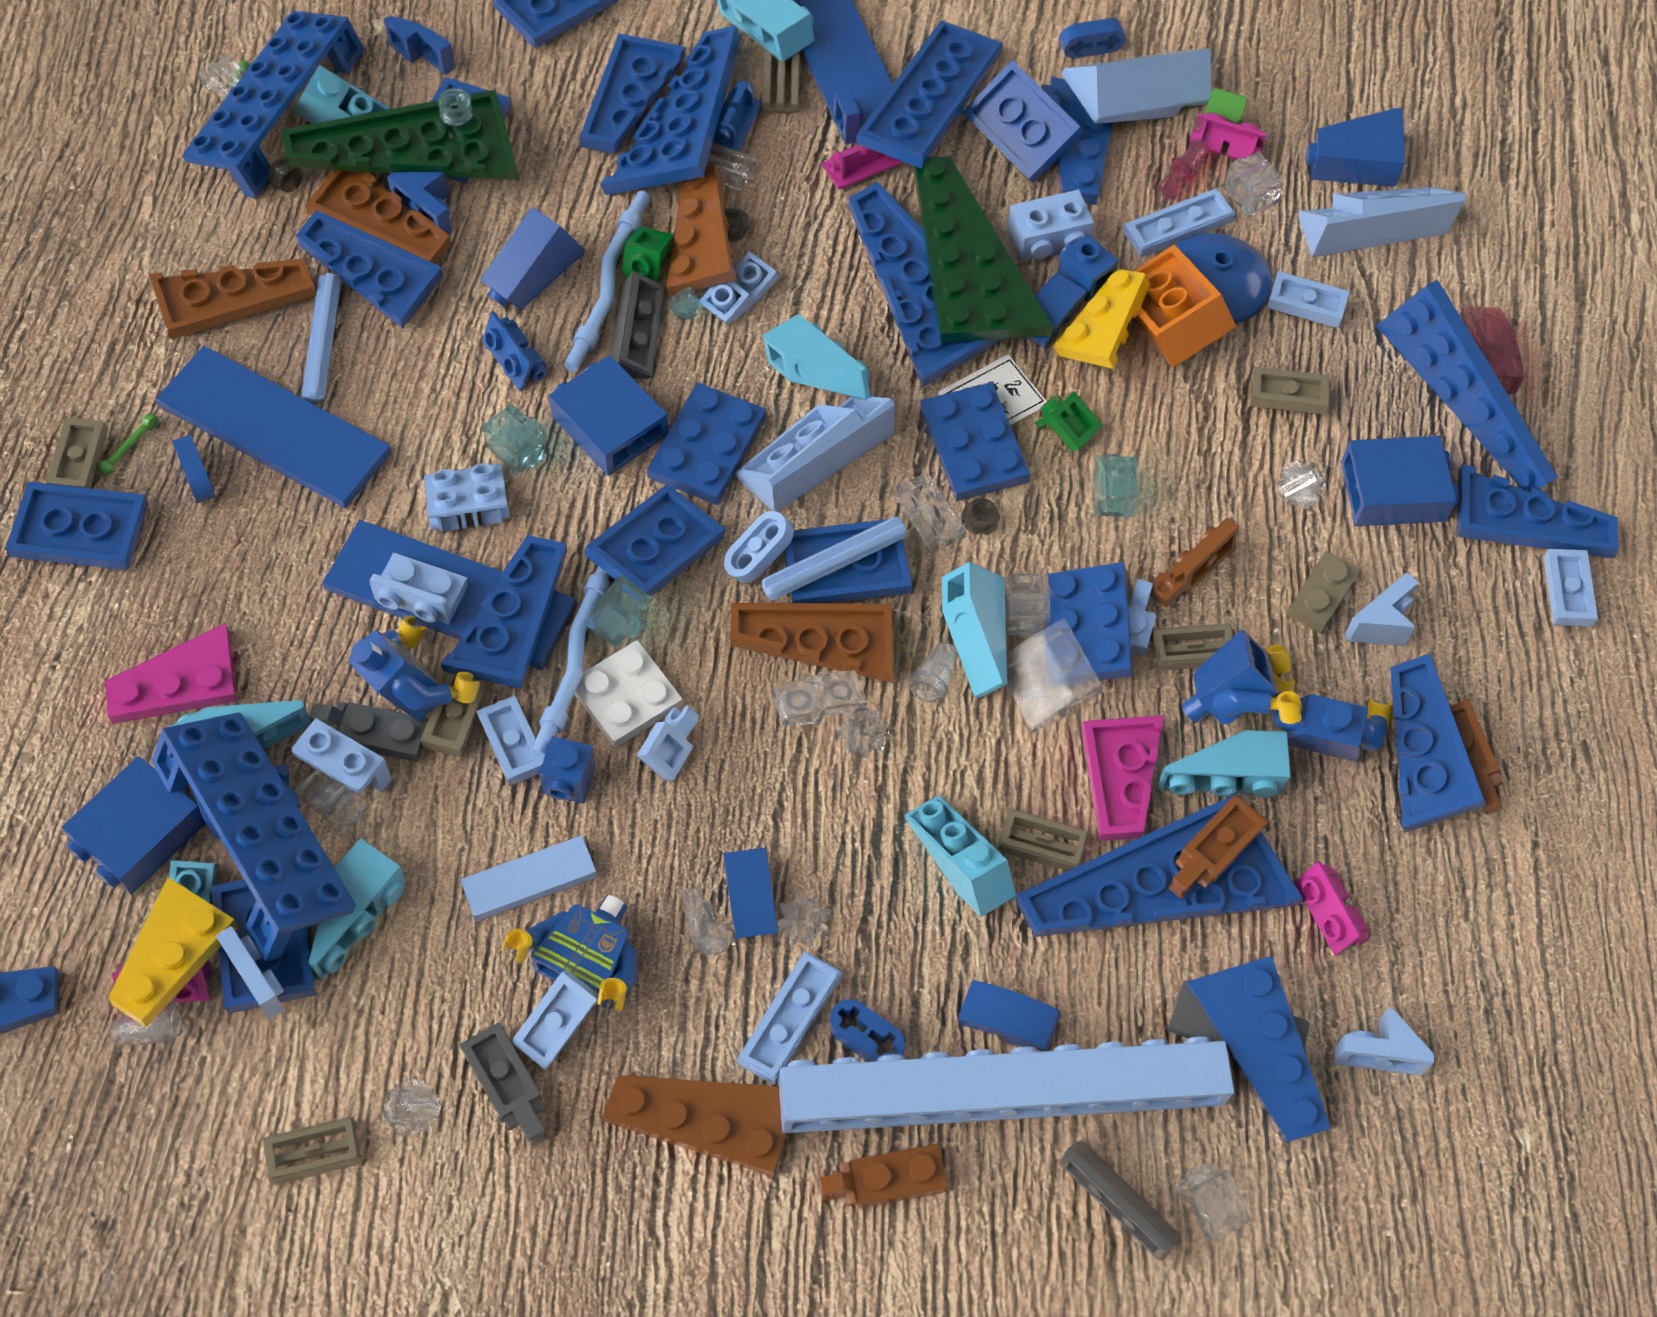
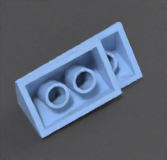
(1142, 85)
(1379, 218)
(817, 449)

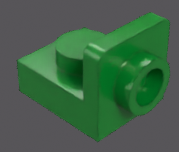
(645, 252)
(1069, 420)

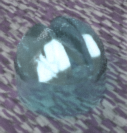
(684, 304)

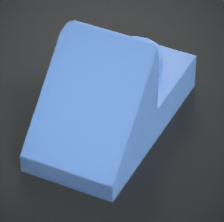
(1383, 618)
(1394, 1050)

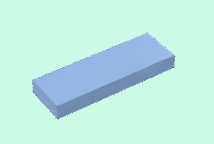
(1178, 222)
(528, 878)
(789, 1018)

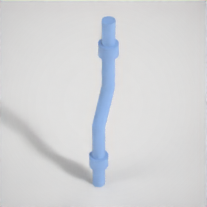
(587, 334)
(555, 716)

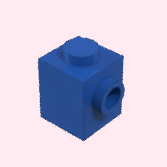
(1087, 264)
(567, 769)

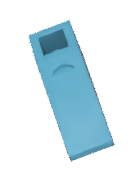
(333, 98)
(813, 359)
(977, 622)
(1240, 764)
(963, 855)
(373, 885)

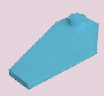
(774, 24)
(268, 721)

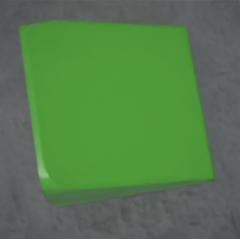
(1227, 105)

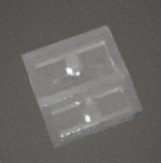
(1050, 675)

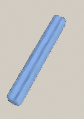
(321, 338)
(833, 558)

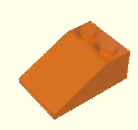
(1181, 307)

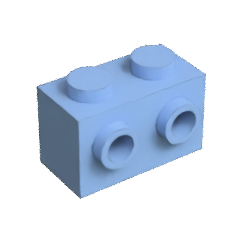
(1048, 224)

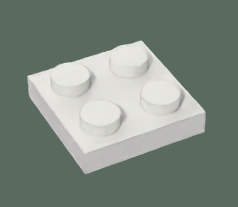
(626, 694)

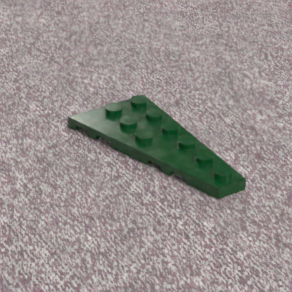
(409, 141)
(970, 271)

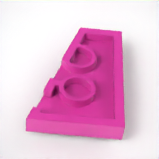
(175, 681)
(1121, 771)

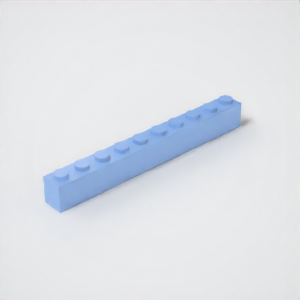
(1003, 1085)

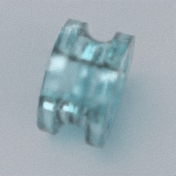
(455, 97)

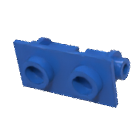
(737, 116)
(506, 344)

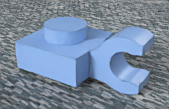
(1140, 620)
(667, 743)

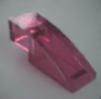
(1497, 342)

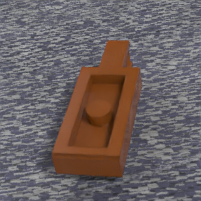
(1195, 565)
(1479, 754)
(1217, 845)
(887, 1177)

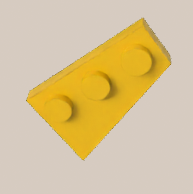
(1104, 320)
(168, 952)

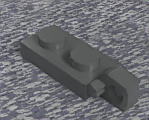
(374, 728)
(506, 1081)

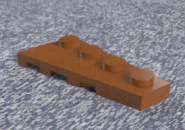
(364, 204)
(700, 240)
(215, 298)
(819, 634)
(708, 1117)

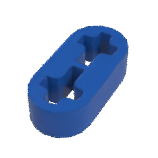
(1092, 38)
(193, 468)
(872, 1025)

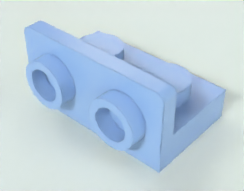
(419, 589)
(341, 758)

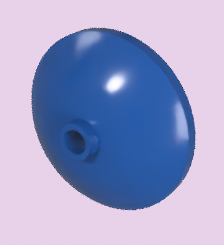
(1240, 278)

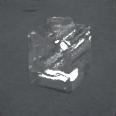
(1253, 184)
(1027, 604)

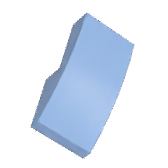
(735, 297)

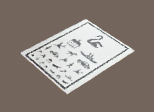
(1013, 388)

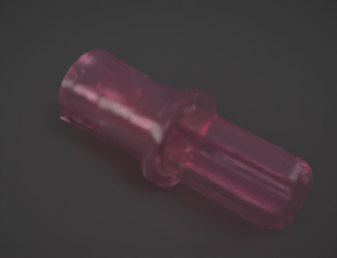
(1184, 169)

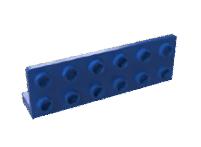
(844, 64)
(266, 90)
(257, 825)

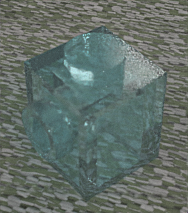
(515, 439)
(1114, 486)
(620, 612)

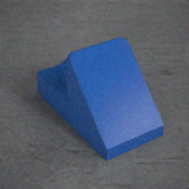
(425, 194)

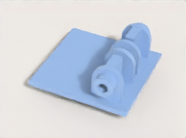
(466, 492)

